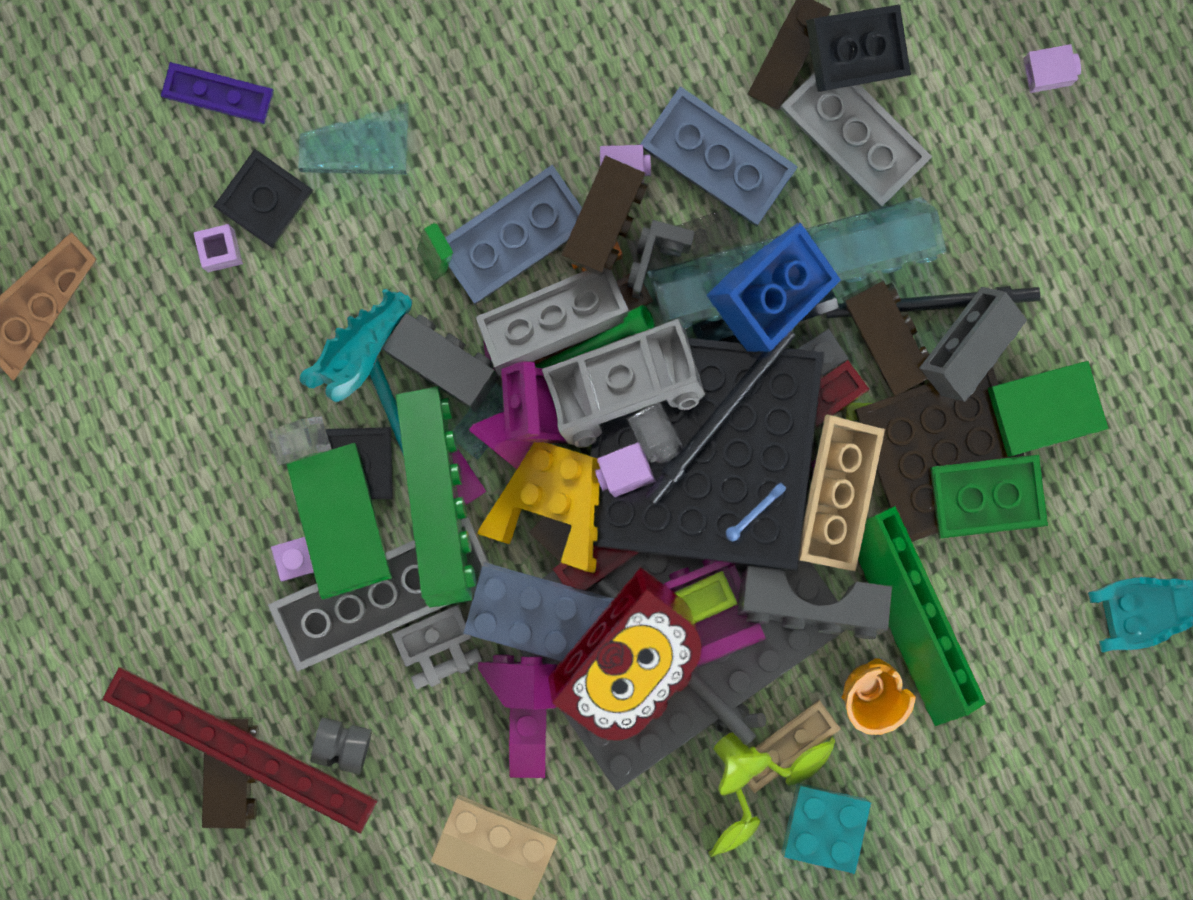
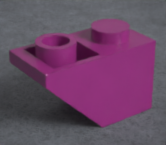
(519, 683)

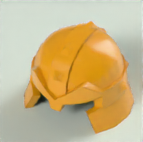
(876, 698)

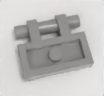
(431, 637)

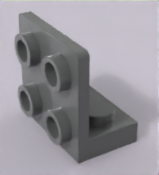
(672, 241)

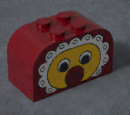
(628, 661)

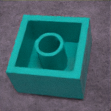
(826, 828)

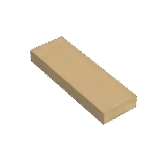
(793, 739)

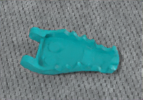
(354, 350)
(1144, 611)

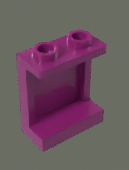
(529, 405)
(723, 631)

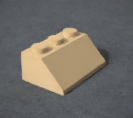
(494, 848)

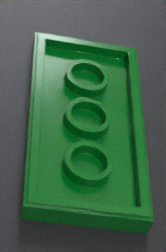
(339, 521)

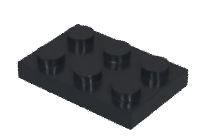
(858, 47)

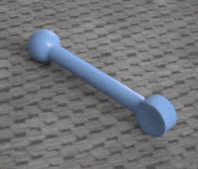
(733, 533)

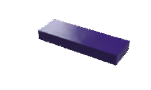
(217, 93)

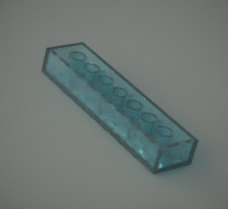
(851, 245)

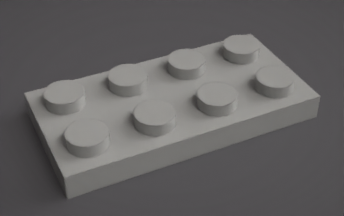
(858, 137)
(552, 318)

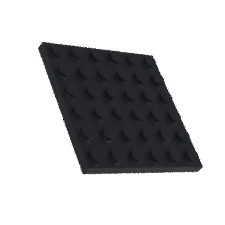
(752, 452)

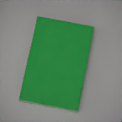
(1047, 408)
(989, 496)

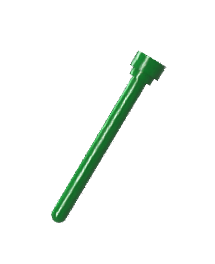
(636, 322)

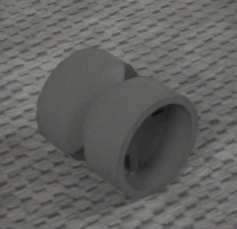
(341, 745)

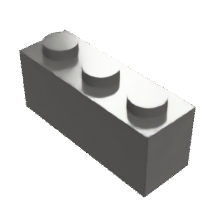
(973, 344)
(442, 361)

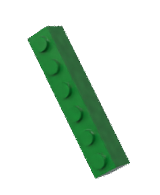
(434, 497)
(918, 620)

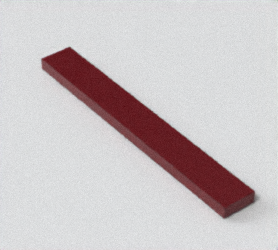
(240, 749)

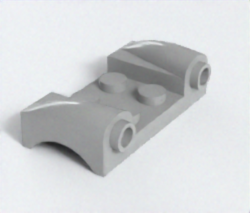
(623, 380)

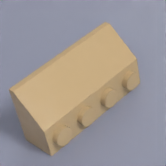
(840, 493)

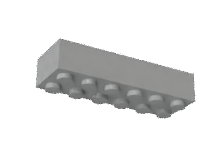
(325, 627)

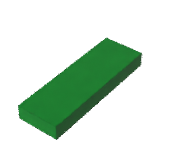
(434, 251)

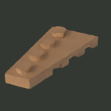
(38, 299)

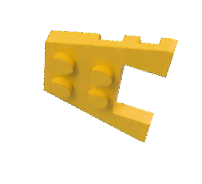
(557, 486)

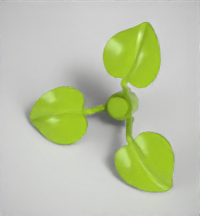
(745, 763)

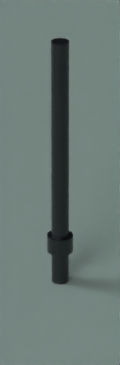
(947, 301)
(674, 470)

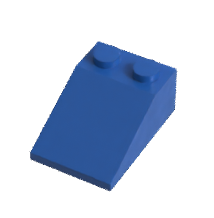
(774, 289)

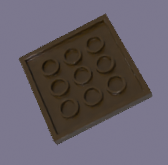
(927, 433)

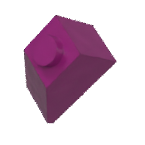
(493, 434)
(527, 743)

